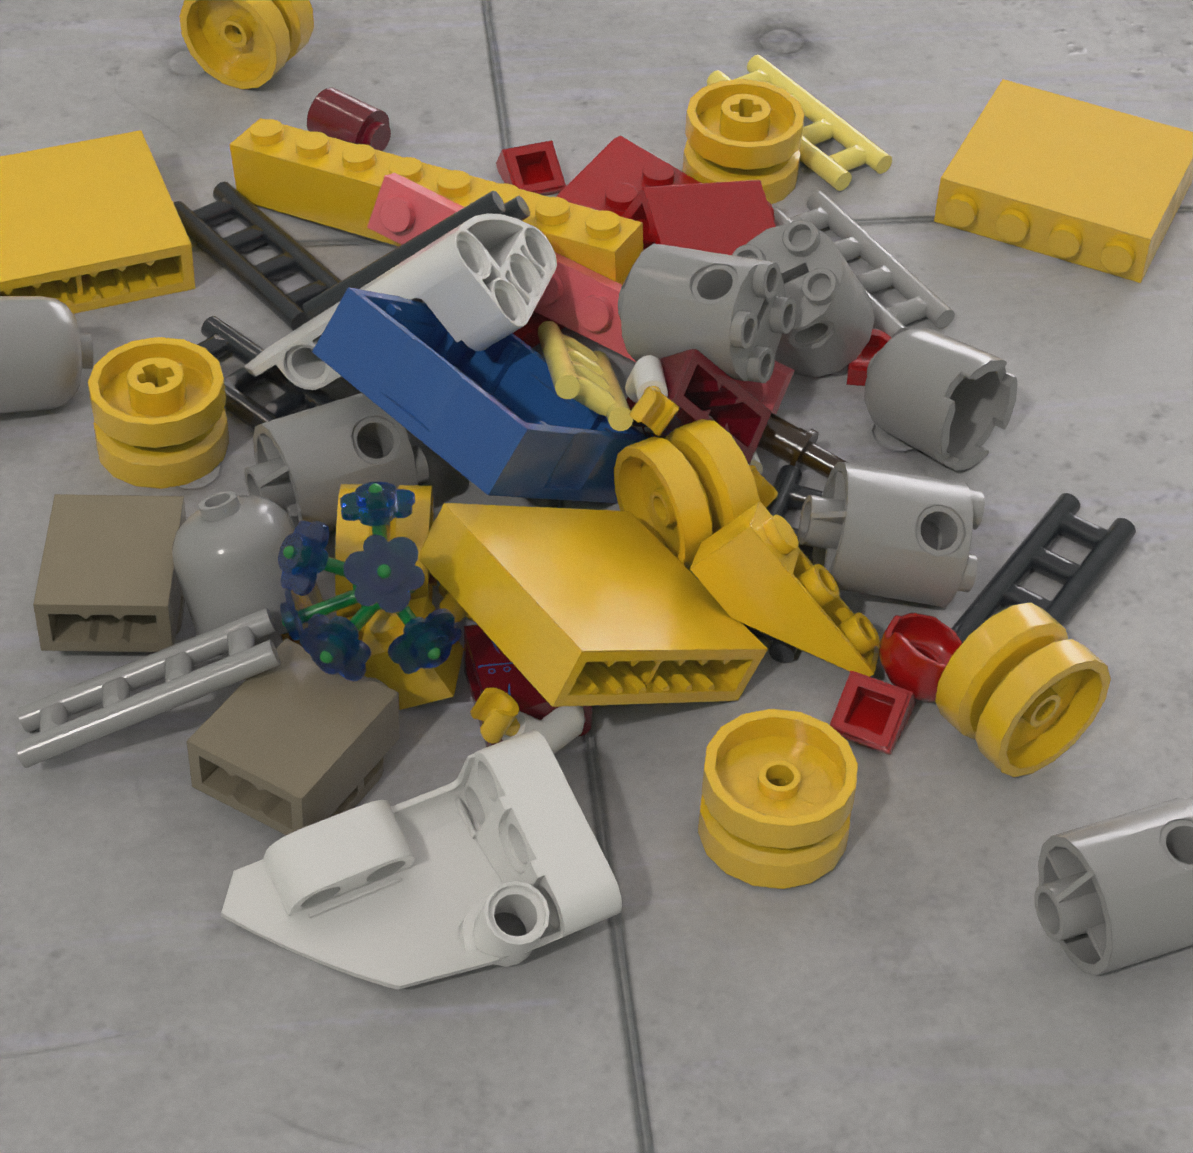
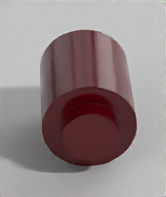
(348, 119)

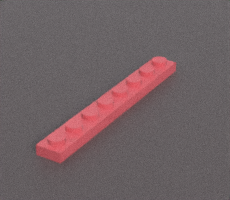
(572, 297)

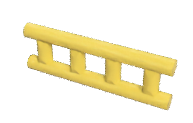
(825, 126)
(584, 375)

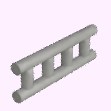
(886, 273)
(114, 687)

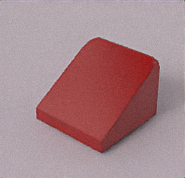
(532, 168)
(872, 712)

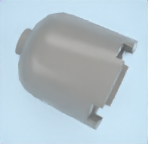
(40, 354)
(939, 395)
(230, 561)

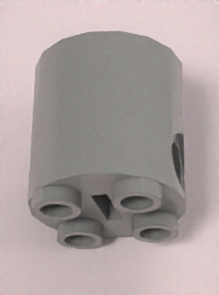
(708, 303)
(831, 303)
(318, 449)
(894, 533)
(1120, 887)

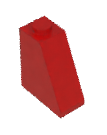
(702, 215)

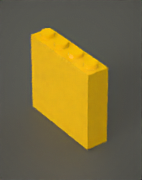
(1068, 180)
(90, 225)
(590, 605)

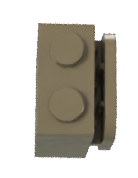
(110, 574)
(295, 743)

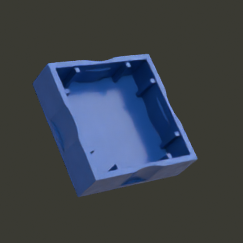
(478, 410)

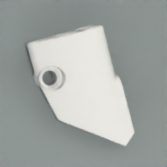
(474, 279)
(418, 882)

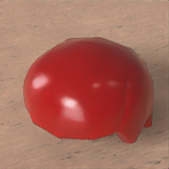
(917, 652)

